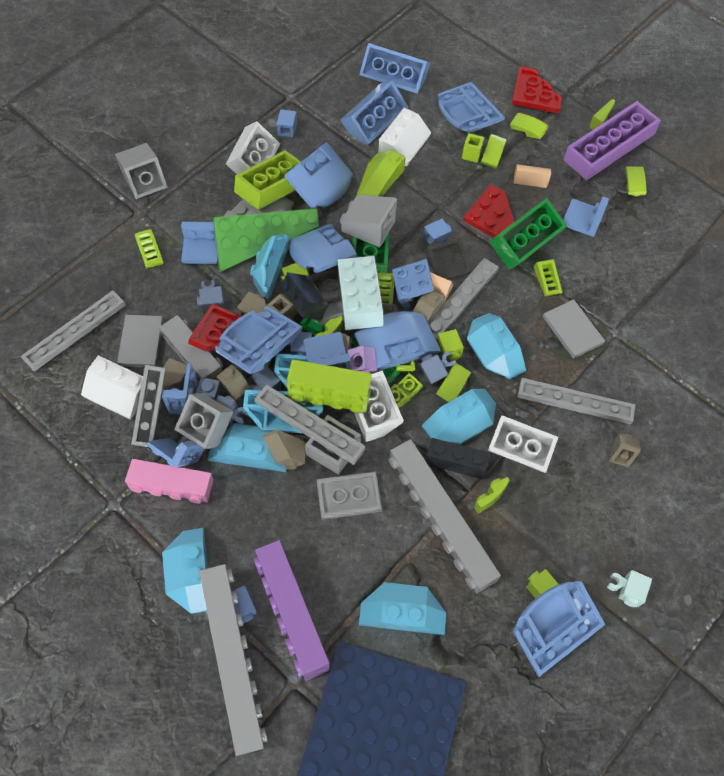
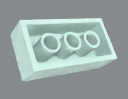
(360, 293)

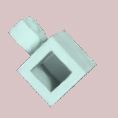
(633, 588)

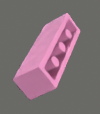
(169, 481)

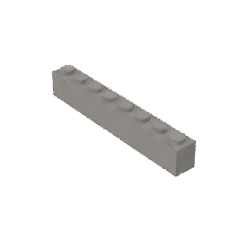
(444, 516)
(232, 661)

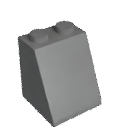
(141, 170)
(369, 218)

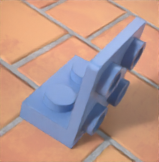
(584, 216)
(199, 243)
(412, 281)
(327, 350)
(175, 398)
(177, 454)

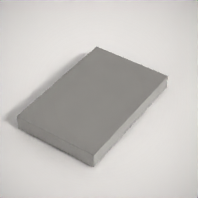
(573, 329)
(140, 341)
(349, 495)

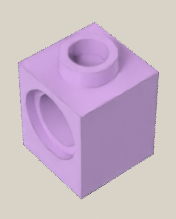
(363, 359)

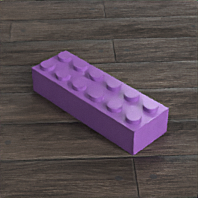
(611, 140)
(293, 613)

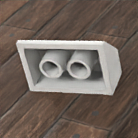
(405, 135)
(251, 152)
(113, 387)
(381, 412)
(523, 444)

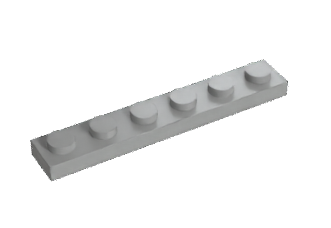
(462, 297)
(73, 331)
(576, 401)
(310, 424)

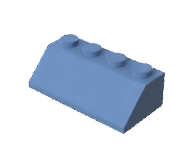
(388, 65)
(374, 112)

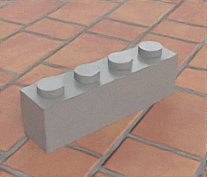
(176, 334)
(148, 405)

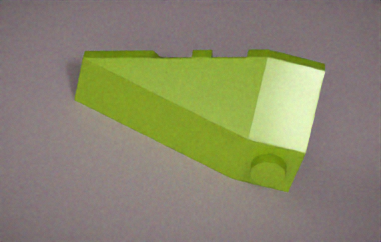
(382, 173)

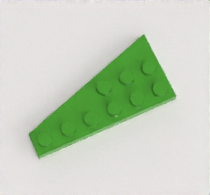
(244, 235)

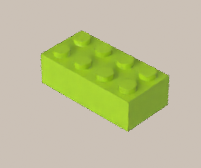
(266, 180)
(329, 386)

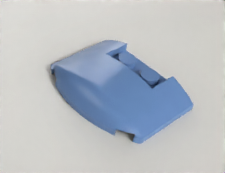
(468, 108)
(320, 177)
(320, 248)
(257, 338)
(400, 339)
(556, 624)

